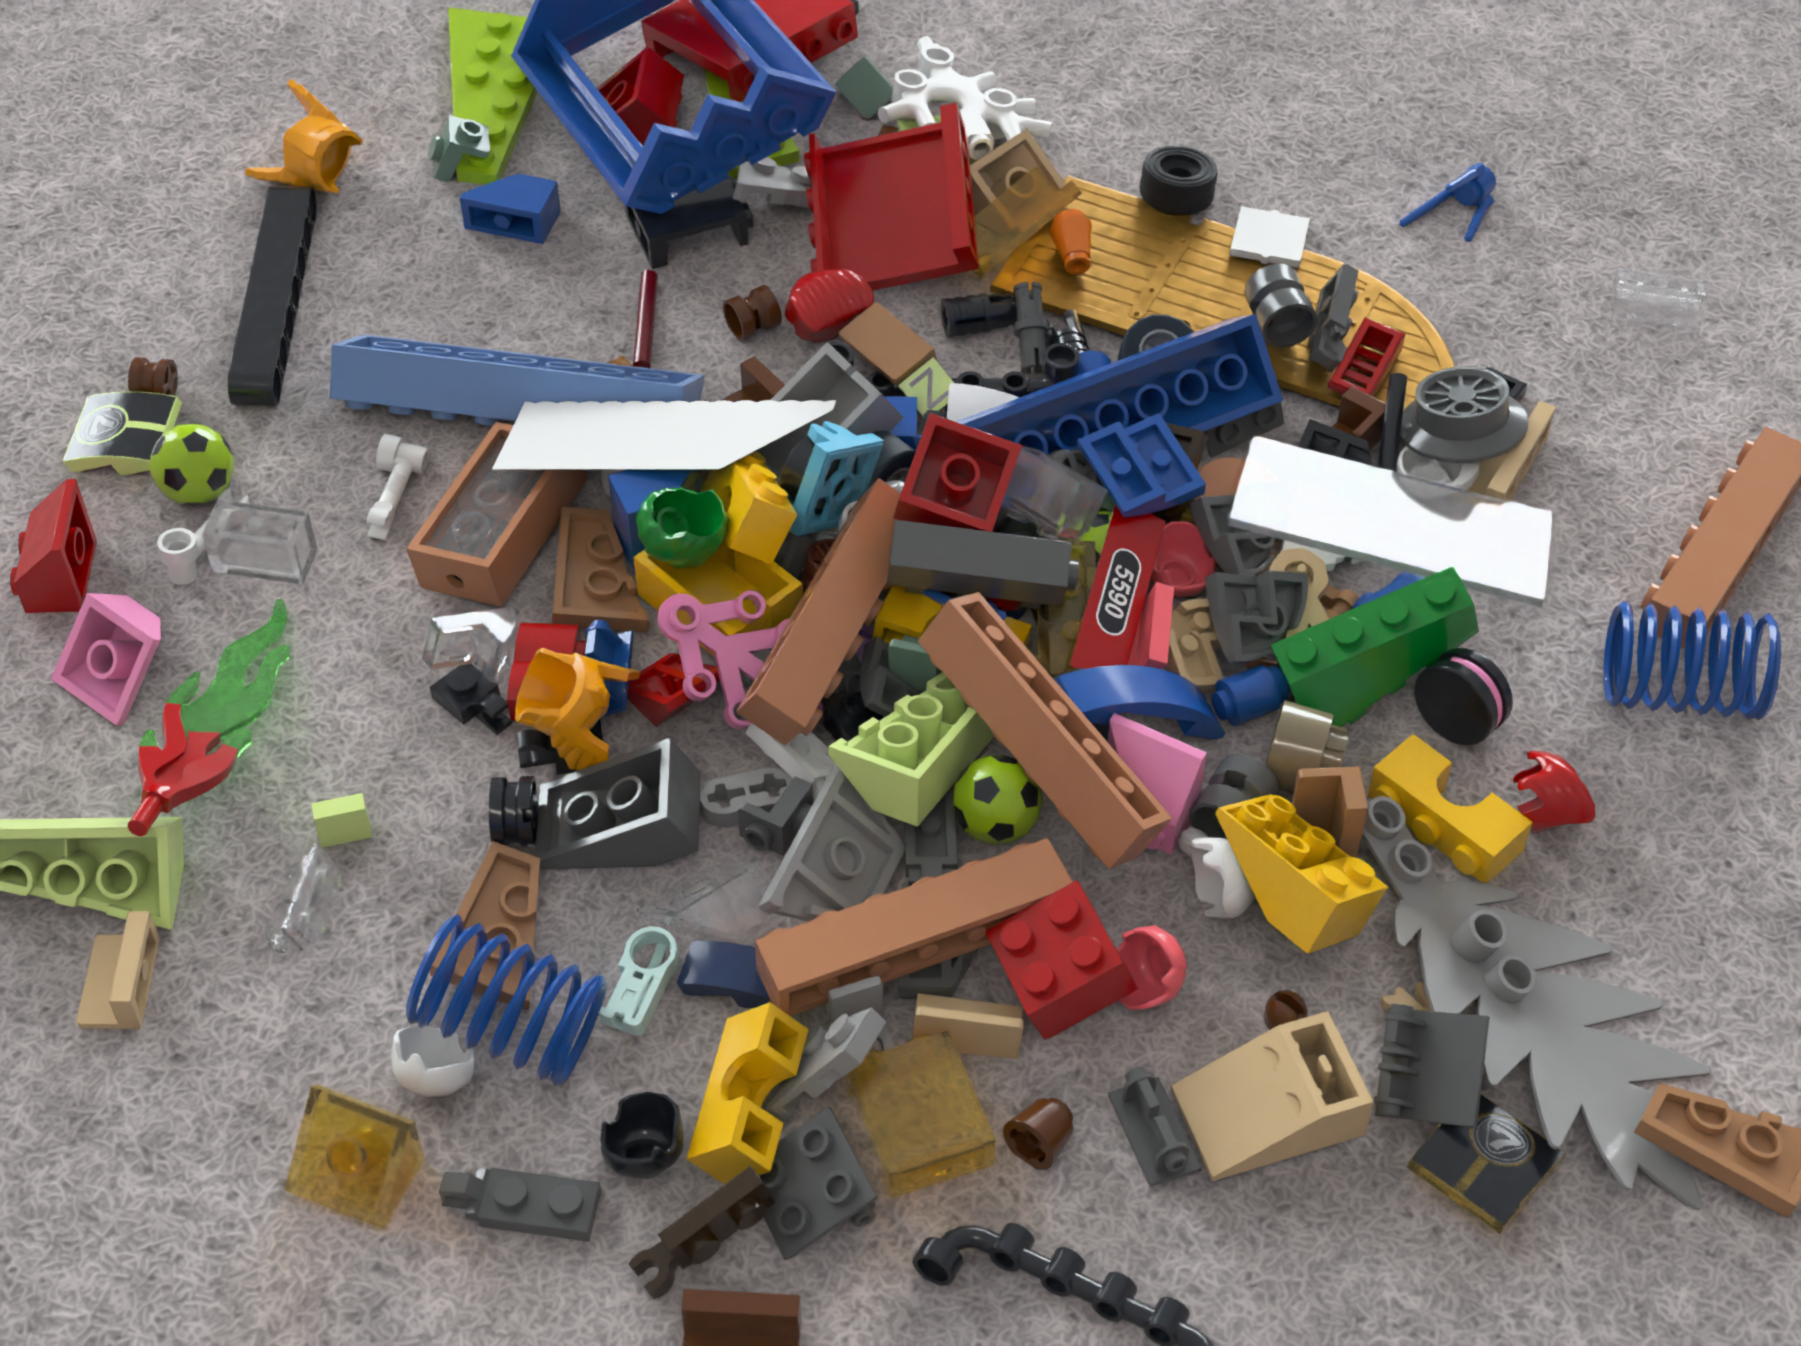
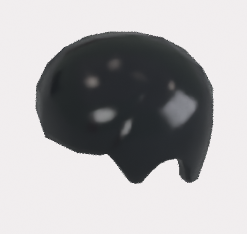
(643, 1135)

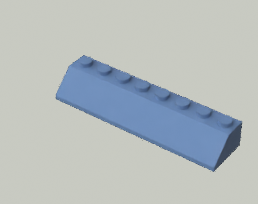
(486, 381)

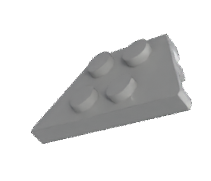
(836, 857)

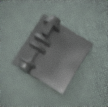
(1431, 1066)
(815, 1185)

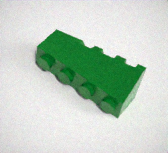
(1376, 646)

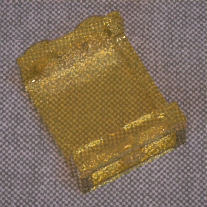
(921, 1113)

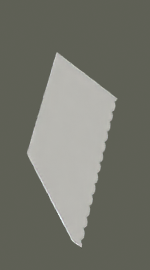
(649, 433)

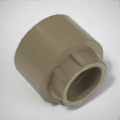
(1304, 741)

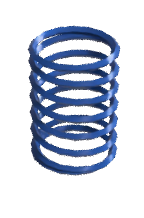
(1620, 652)
(577, 1004)

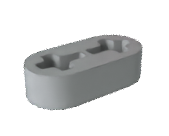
(738, 789)

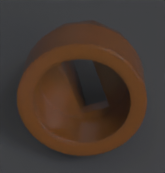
(1281, 1006)

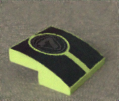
(120, 431)

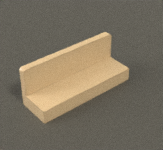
(1503, 474)

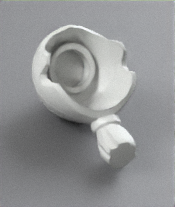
(1217, 874)

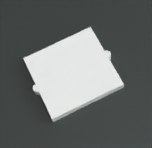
(1269, 237)

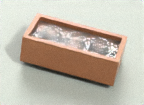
(490, 525)

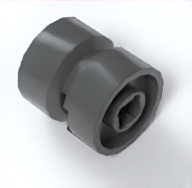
(1280, 305)
(1234, 781)

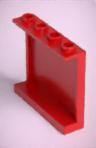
(811, 25)
(894, 204)

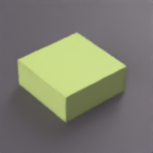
(341, 820)

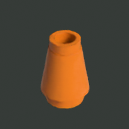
(1072, 238)

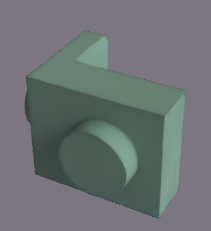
(457, 137)

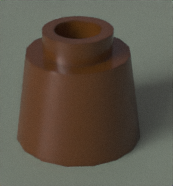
(1040, 1132)

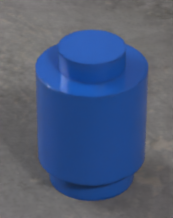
(1249, 694)

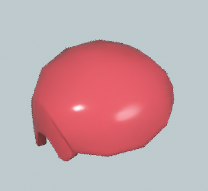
(1183, 559)
(1155, 965)

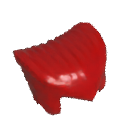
(826, 303)
(1559, 792)

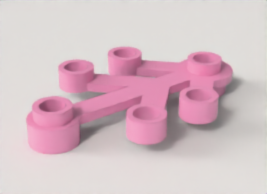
(730, 652)

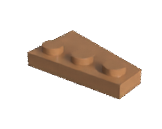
(593, 575)
(503, 902)
(1738, 1149)

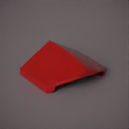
(660, 689)

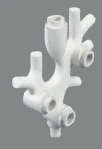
(985, 115)

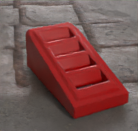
(1376, 337)

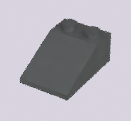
(621, 811)

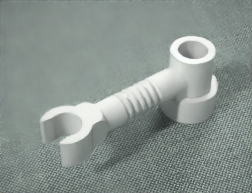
(400, 460)
(181, 548)

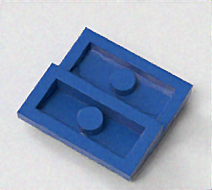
(1142, 466)

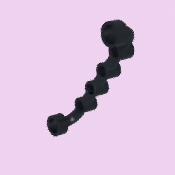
(1059, 364)
(1062, 1275)

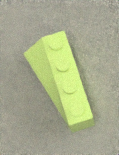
(913, 753)
(95, 864)

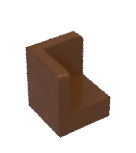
(1361, 416)

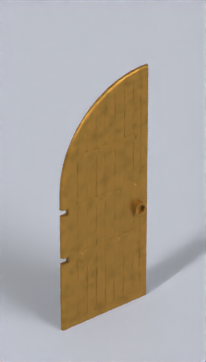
(1167, 265)

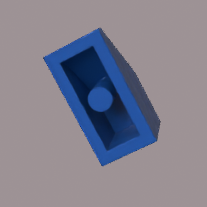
(513, 207)

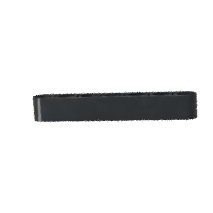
(272, 296)

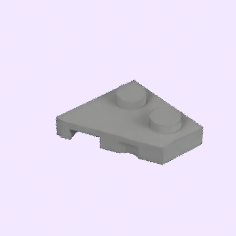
(780, 183)
(826, 1057)

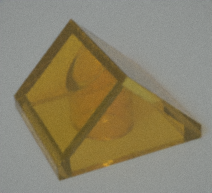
(354, 1156)

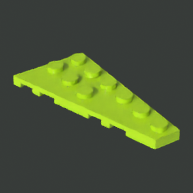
(488, 86)

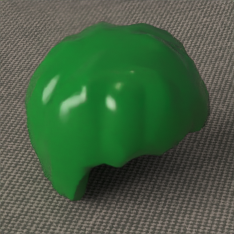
(682, 526)

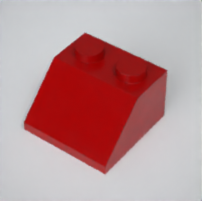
(644, 93)
(55, 553)

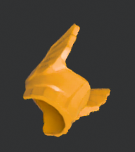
(312, 148)
(566, 699)

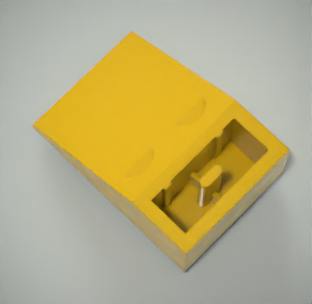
(1299, 873)

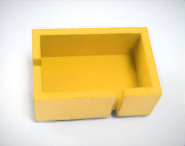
(718, 582)

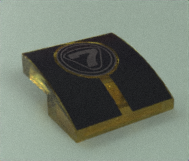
(1487, 1167)

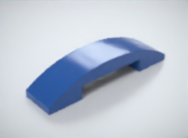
(1141, 691)

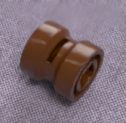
(752, 312)

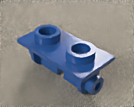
(611, 648)

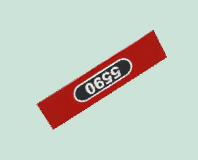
(1118, 591)

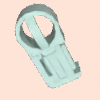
(641, 988)

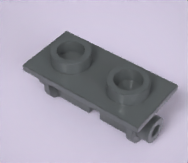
(1243, 429)
(1153, 1128)

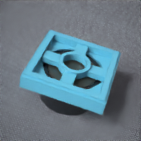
(827, 474)

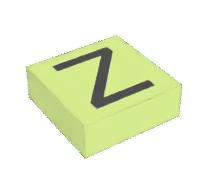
(929, 385)

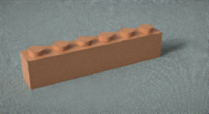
(1730, 531)
(826, 622)
(1044, 730)
(906, 927)

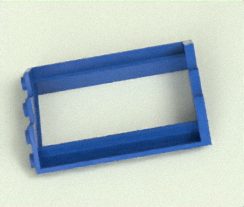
(781, 102)

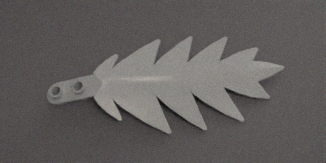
(1498, 958)

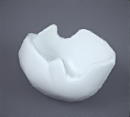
(429, 1063)

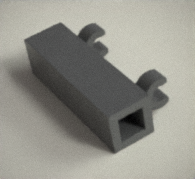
(981, 562)

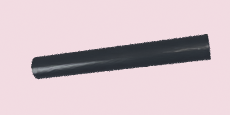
(1392, 421)

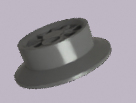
(1463, 416)

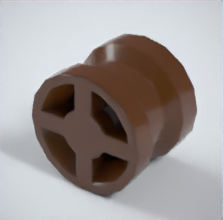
(152, 376)

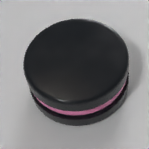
(1463, 696)

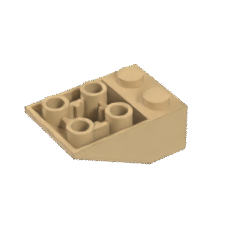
(1275, 1098)

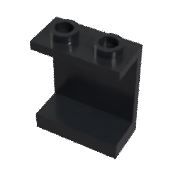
(692, 215)

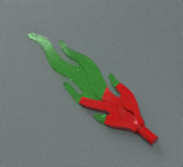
(192, 731)

